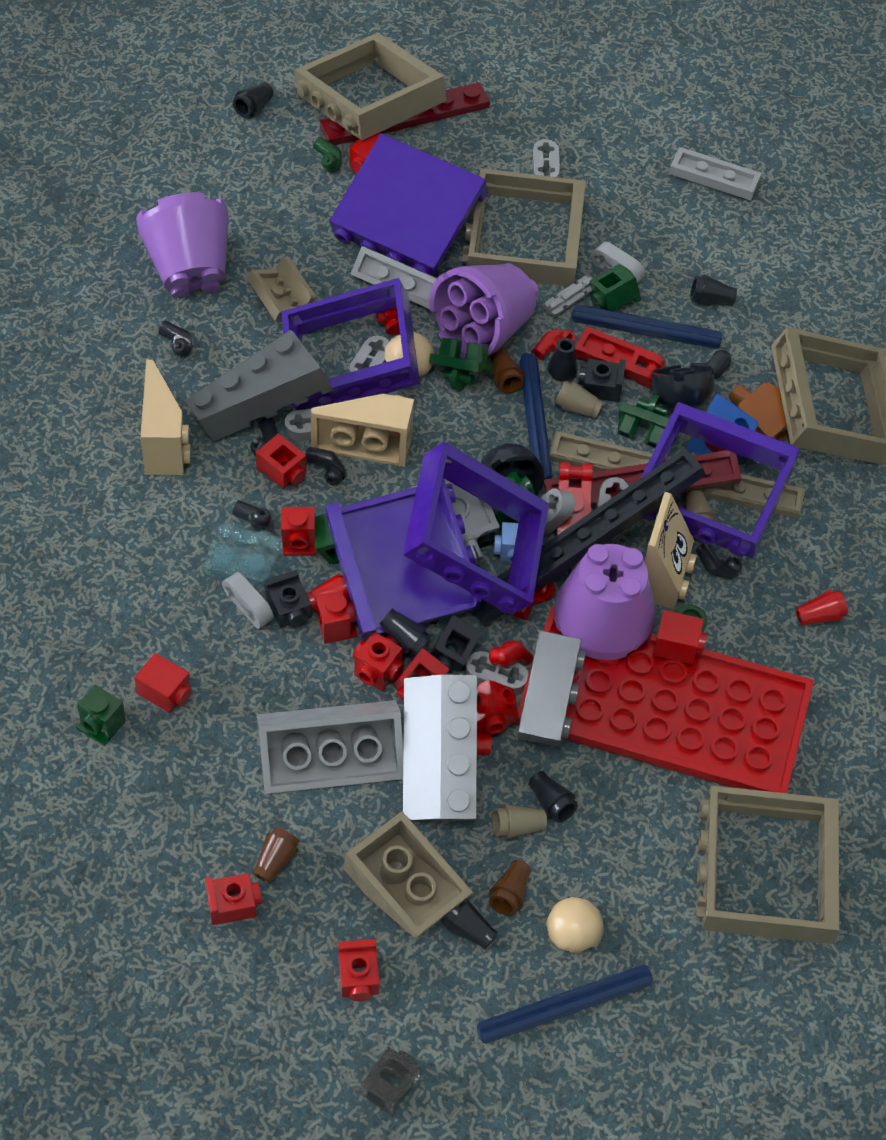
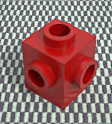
(378, 661)
(495, 707)

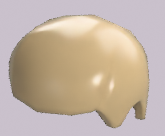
(423, 347)
(575, 925)

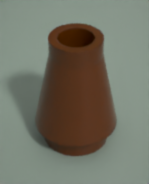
(507, 374)
(275, 854)
(509, 891)

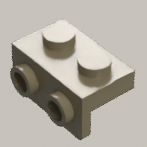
(281, 288)

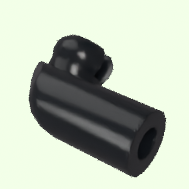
(180, 338)
(719, 361)
(268, 431)
(331, 462)
(257, 517)

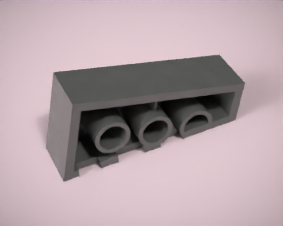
(259, 387)

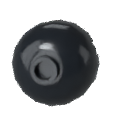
(683, 385)
(515, 457)

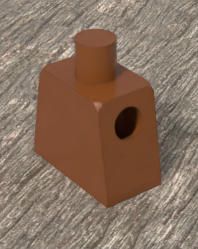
(765, 407)

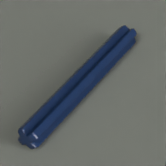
(647, 326)
(535, 412)
(564, 1004)

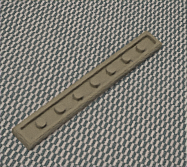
(750, 492)

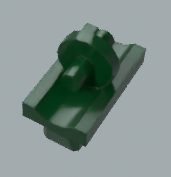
(474, 361)
(646, 415)

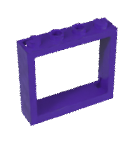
(350, 306)
(741, 442)
(498, 493)

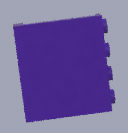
(407, 205)
(378, 575)

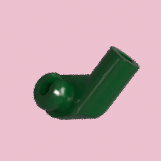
(331, 154)

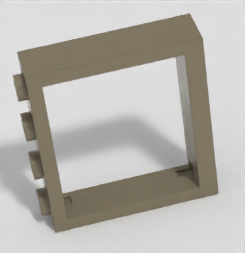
(424, 90)
(532, 188)
(789, 354)
(780, 805)

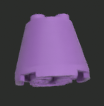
(187, 241)
(482, 304)
(607, 602)

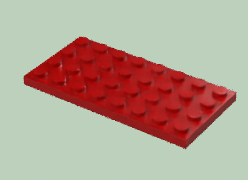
(702, 719)

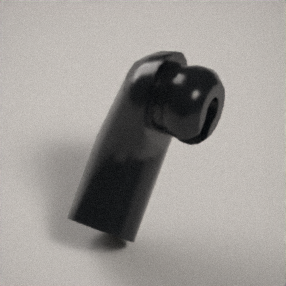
(718, 567)

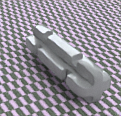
(568, 296)

